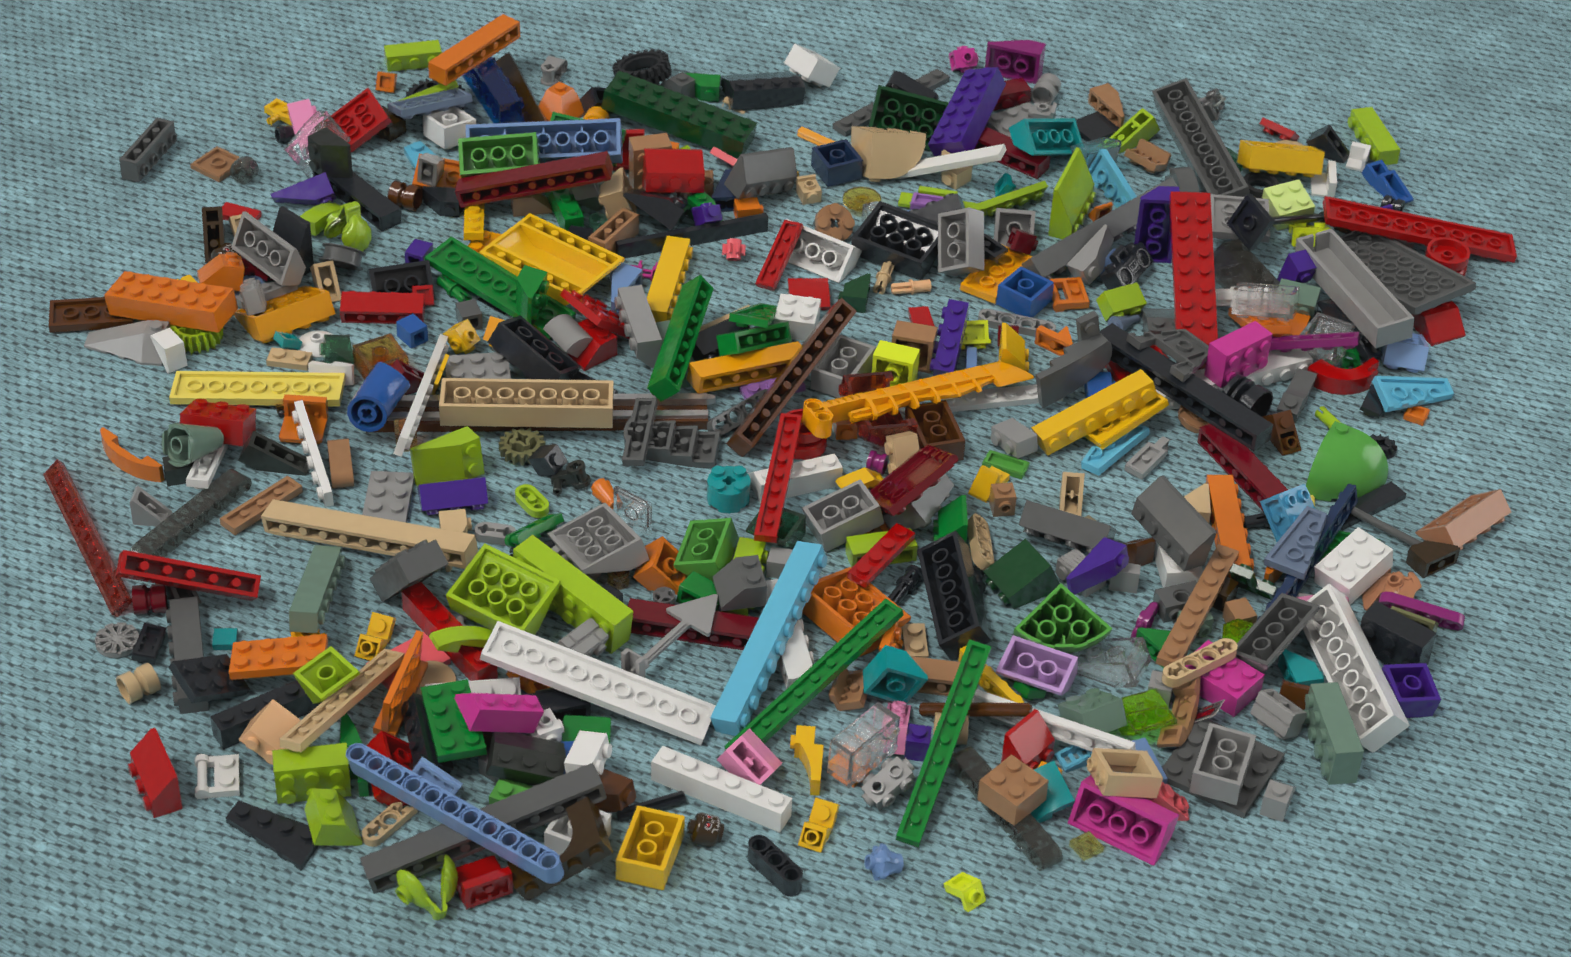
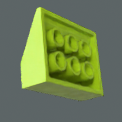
(1071, 197)
(502, 590)

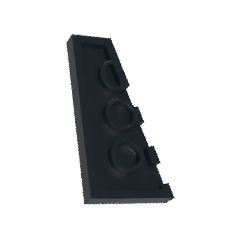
(280, 834)

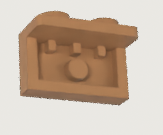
(1149, 156)
(848, 690)

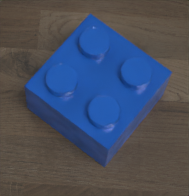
(1024, 292)

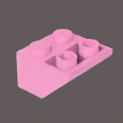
(749, 758)

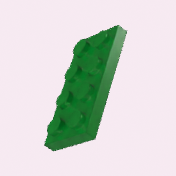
(447, 725)

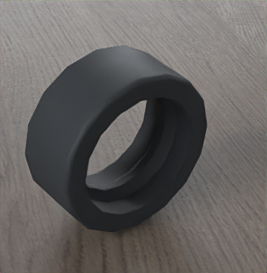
(1259, 179)

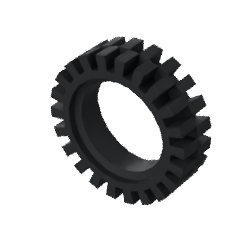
(656, 62)

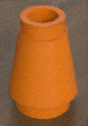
(603, 492)

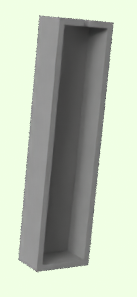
(1356, 290)

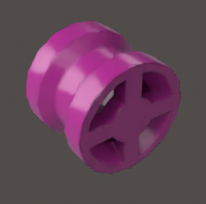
(877, 462)

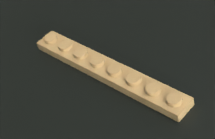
(341, 701)

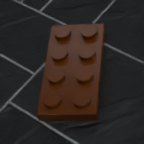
(82, 315)

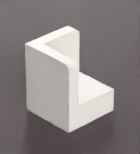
(1358, 156)

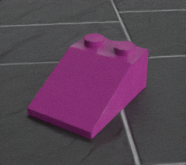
(1017, 59)

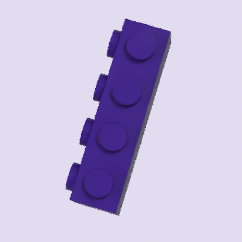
(951, 337)

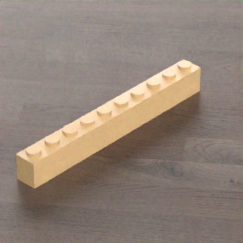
(363, 531)

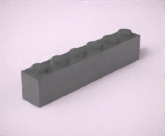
(186, 644)

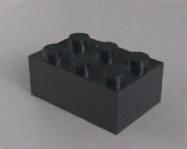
(1396, 637)

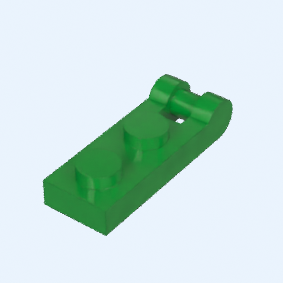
(546, 523)

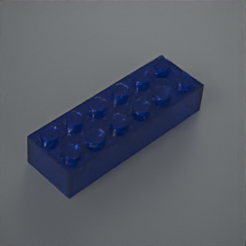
(495, 92)

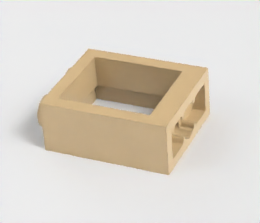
(1108, 770)

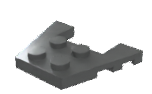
(1180, 345)

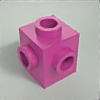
(963, 59)

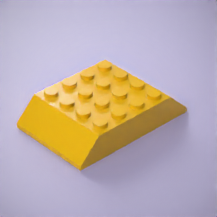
(544, 246)

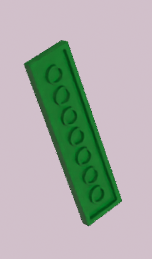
(487, 280)

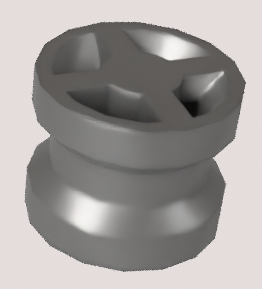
(664, 595)

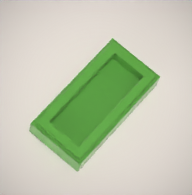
(1006, 463)

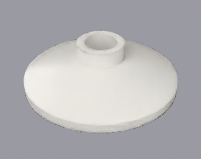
(311, 342)

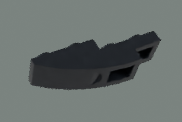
(1364, 348)

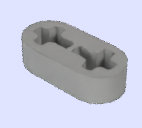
(494, 533)

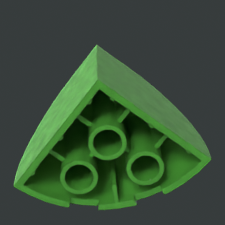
(1345, 459)
(1063, 623)

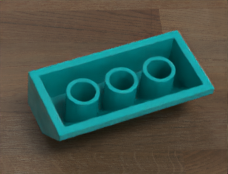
(1046, 136)

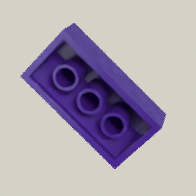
(1154, 224)

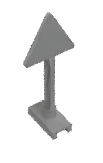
(692, 614)

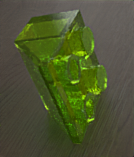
(1146, 713)

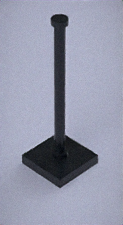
(1252, 221)

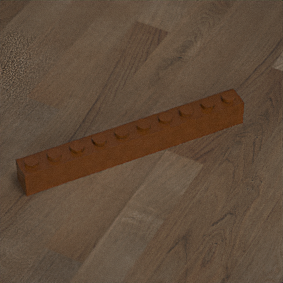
(791, 378)

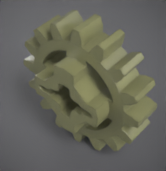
(520, 445)

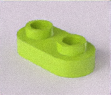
(536, 504)

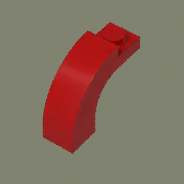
(1344, 381)

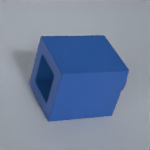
(412, 331)

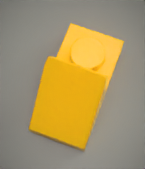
(982, 483)

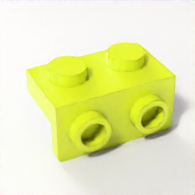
(1301, 229)
(976, 334)

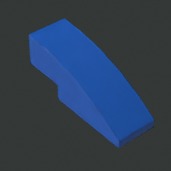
(1386, 181)

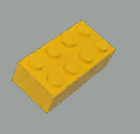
(1280, 157)

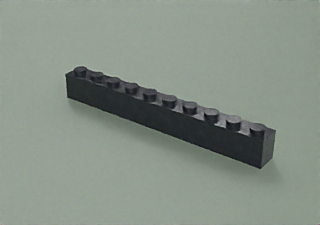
(1193, 393)

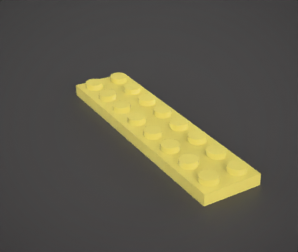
(254, 387)

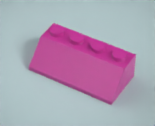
(1123, 822)

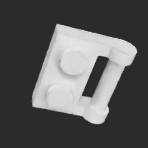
(225, 776)

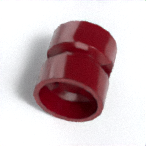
(149, 599)

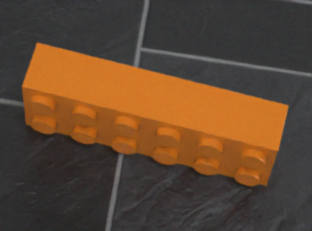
(171, 300)

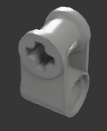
(552, 70)

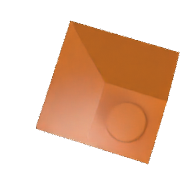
(561, 99)

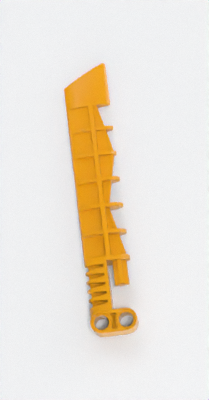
(820, 415)

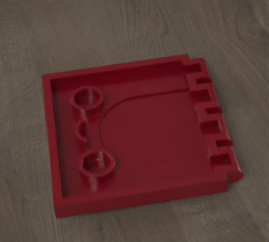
(912, 479)

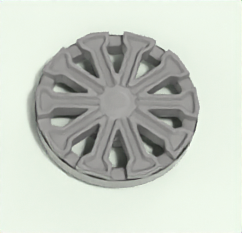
(116, 640)

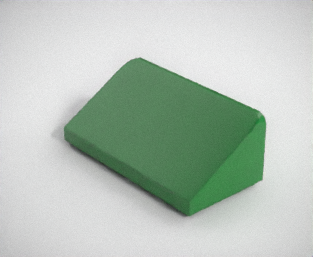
(574, 724)

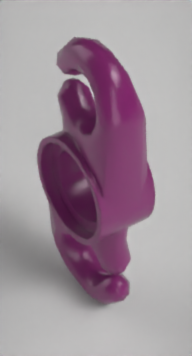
(1146, 618)

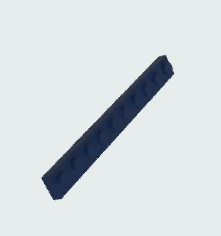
(1335, 519)

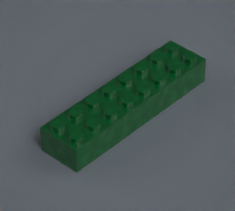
(678, 114)

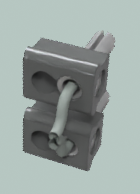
(1213, 104)

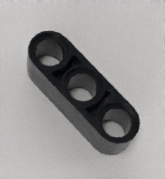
(905, 83)
(775, 865)

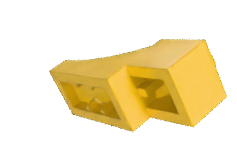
(809, 754)

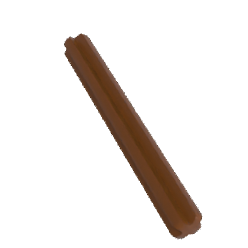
(982, 709)

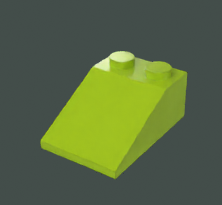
(448, 458)

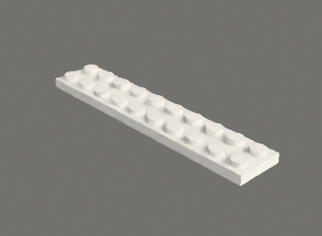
(598, 682)

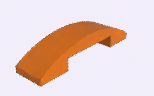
(144, 469)

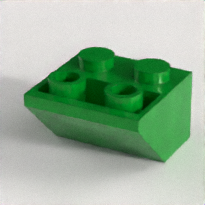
(531, 293)

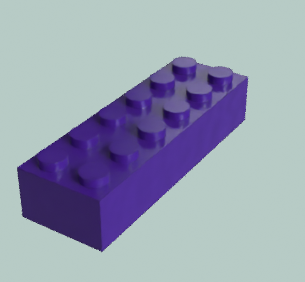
(968, 111)

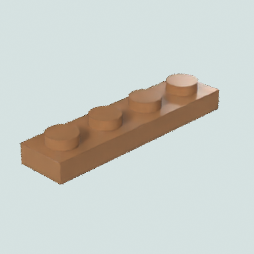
(251, 510)

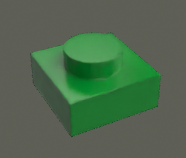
(1029, 692)

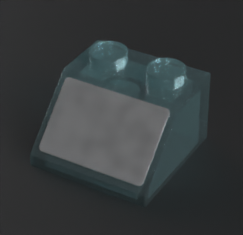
(1091, 148)

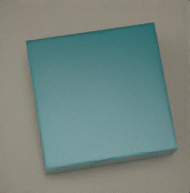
(224, 638)

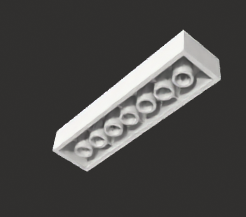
(1351, 662)

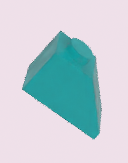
(1299, 669)

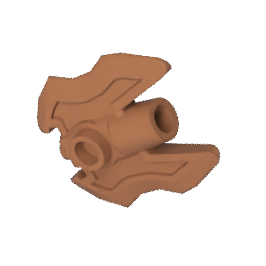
(1391, 582)

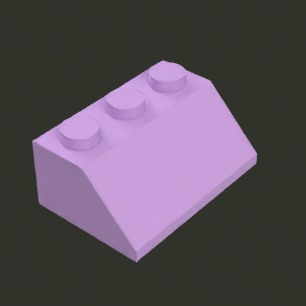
(1038, 666)

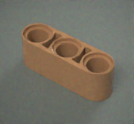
(340, 463)

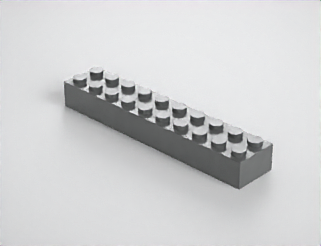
(1198, 140)

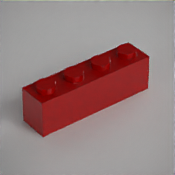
(380, 306)

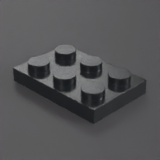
(207, 678)

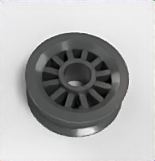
(343, 256)

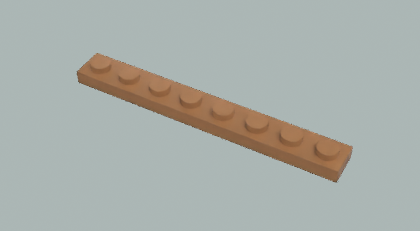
(1198, 605)

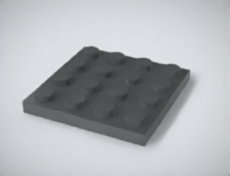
(1261, 768)

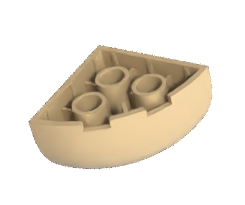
(887, 152)

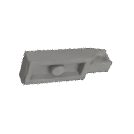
(1147, 458)

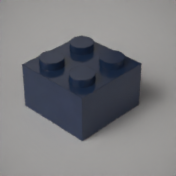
(836, 162)

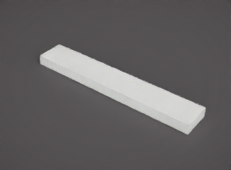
(957, 160)

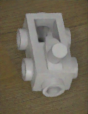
(894, 778)

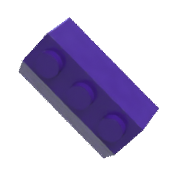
(453, 495)

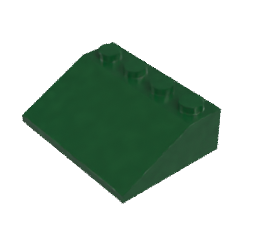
(906, 112)

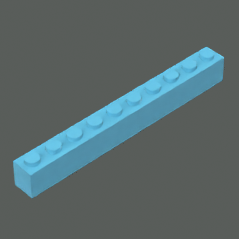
(769, 638)

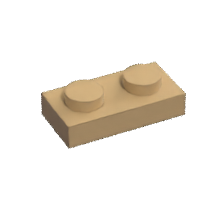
(289, 358)
(915, 640)

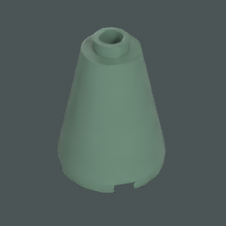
(190, 442)

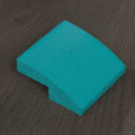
(1057, 796)

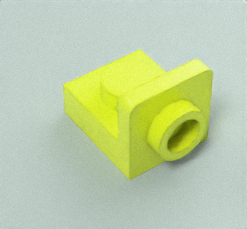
(966, 888)

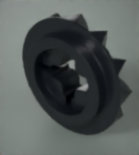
(1389, 445)

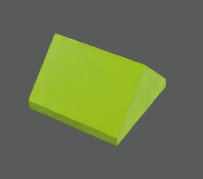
(325, 675)

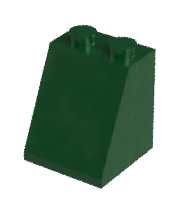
(1021, 576)

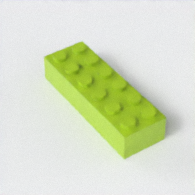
(578, 595)

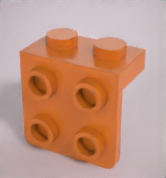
(317, 414)

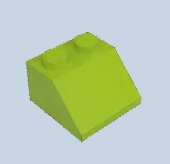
(331, 819)

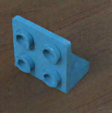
(1285, 507)

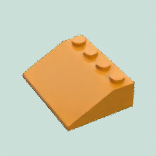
(288, 313)

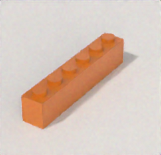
(474, 49)
(1227, 518)

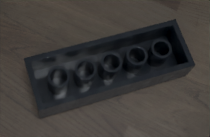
(953, 594)

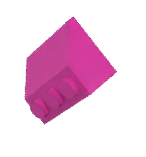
(500, 712)

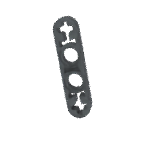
(738, 409)

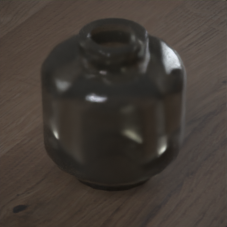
(244, 170)

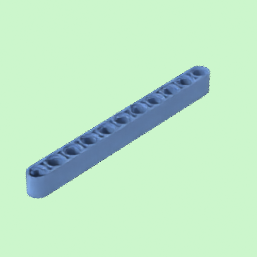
(455, 813)

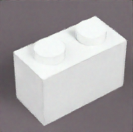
(588, 749)

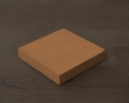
(215, 164)

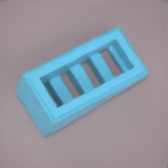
(1075, 763)

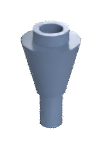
(1124, 322)

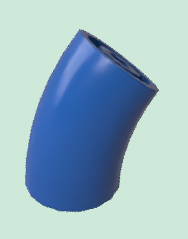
(377, 397)

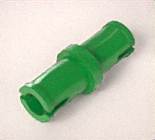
(453, 289)

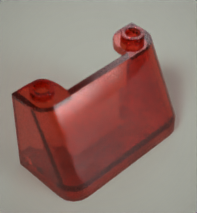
(886, 424)

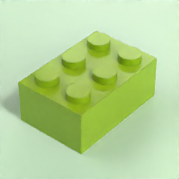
(312, 768)

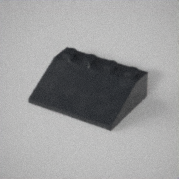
(763, 90)
(899, 238)

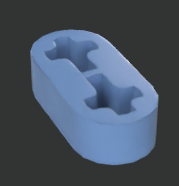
(971, 357)

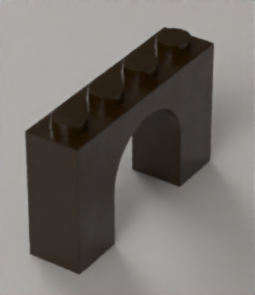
(587, 847)

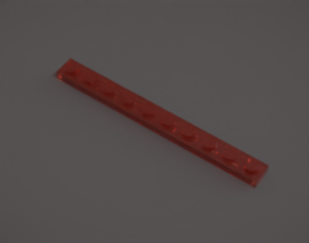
(87, 538)

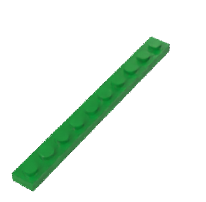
(823, 672)
(943, 744)

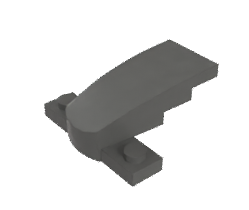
(1078, 363)
(665, 441)

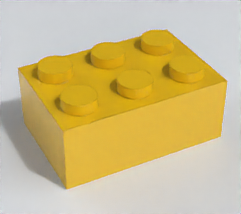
(650, 847)

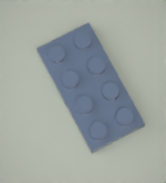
(425, 104)

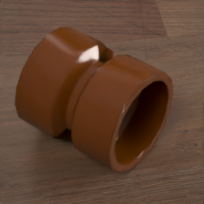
(407, 195)

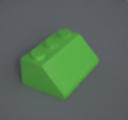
(707, 547)

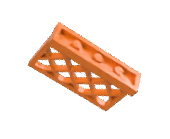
(403, 686)

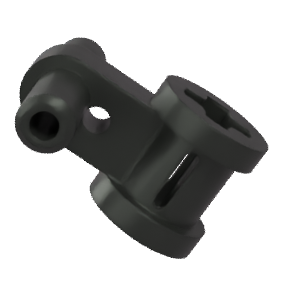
(571, 476)

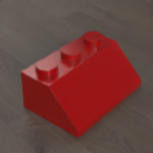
(673, 170)
(398, 752)
(155, 775)

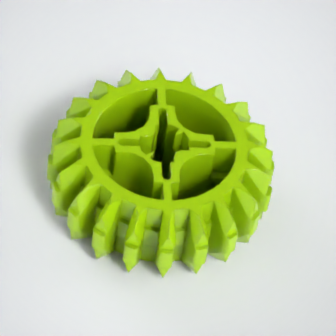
(197, 339)

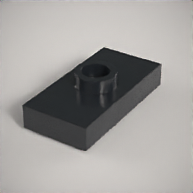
(149, 643)

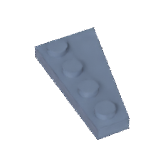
(1297, 545)

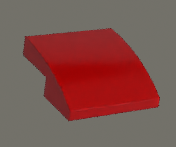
(811, 287)

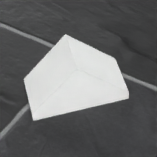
(170, 350)

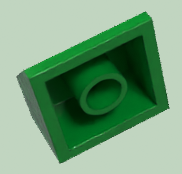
(952, 518)

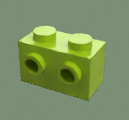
(1121, 301)

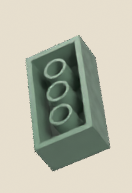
(1333, 733)

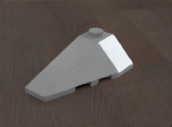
(129, 341)

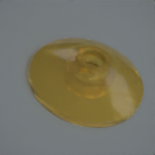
(857, 196)

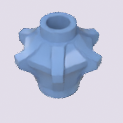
(883, 862)

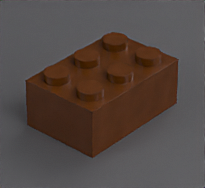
(937, 427)

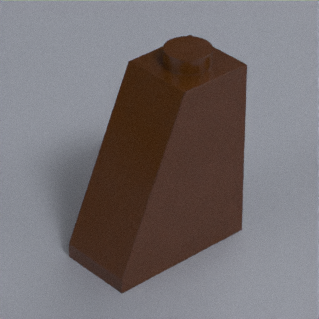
(619, 792)

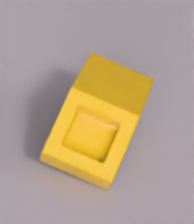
(868, 477)
(377, 636)
(820, 824)

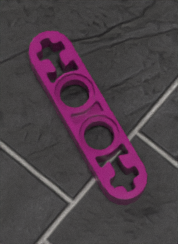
(1445, 617)

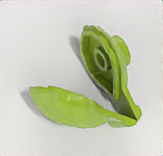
(348, 222)
(413, 891)

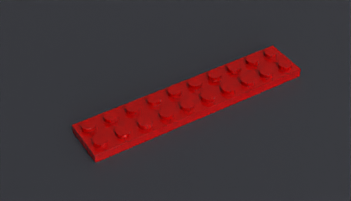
(1416, 228)
(1193, 265)

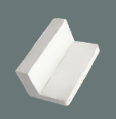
(1326, 183)

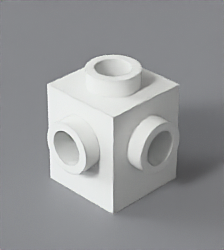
(549, 727)

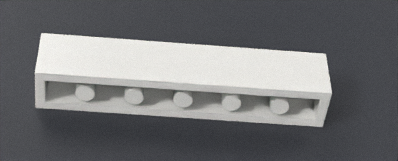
(796, 657)
(721, 789)

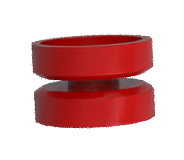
(1449, 253)
(808, 445)

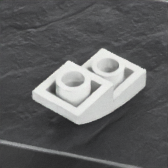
(335, 367)

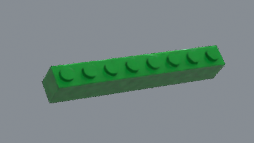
(680, 338)

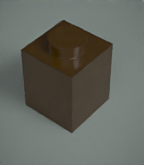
(1226, 594)

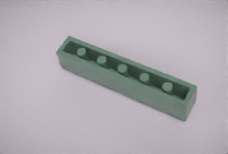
(316, 589)

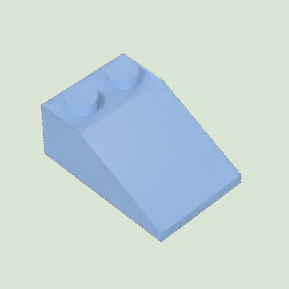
(1406, 353)

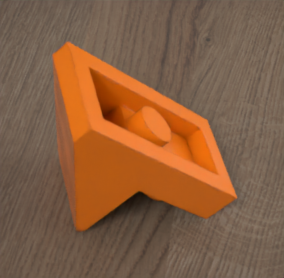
(1052, 340)

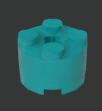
(728, 488)

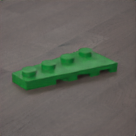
(755, 315)

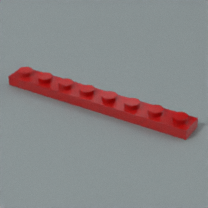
(778, 478)

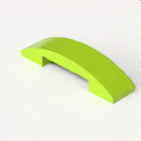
(452, 638)

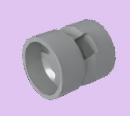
(1046, 89)

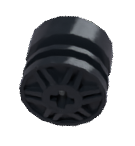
(1249, 395)

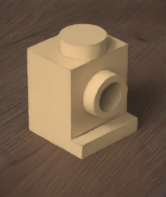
(808, 189)

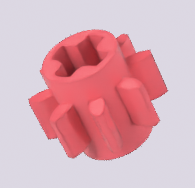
(733, 249)

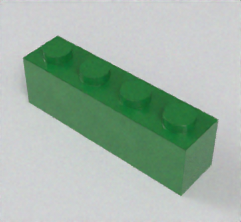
(565, 208)
(753, 338)

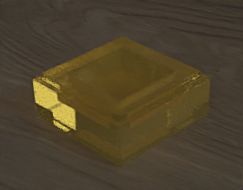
(1086, 845)

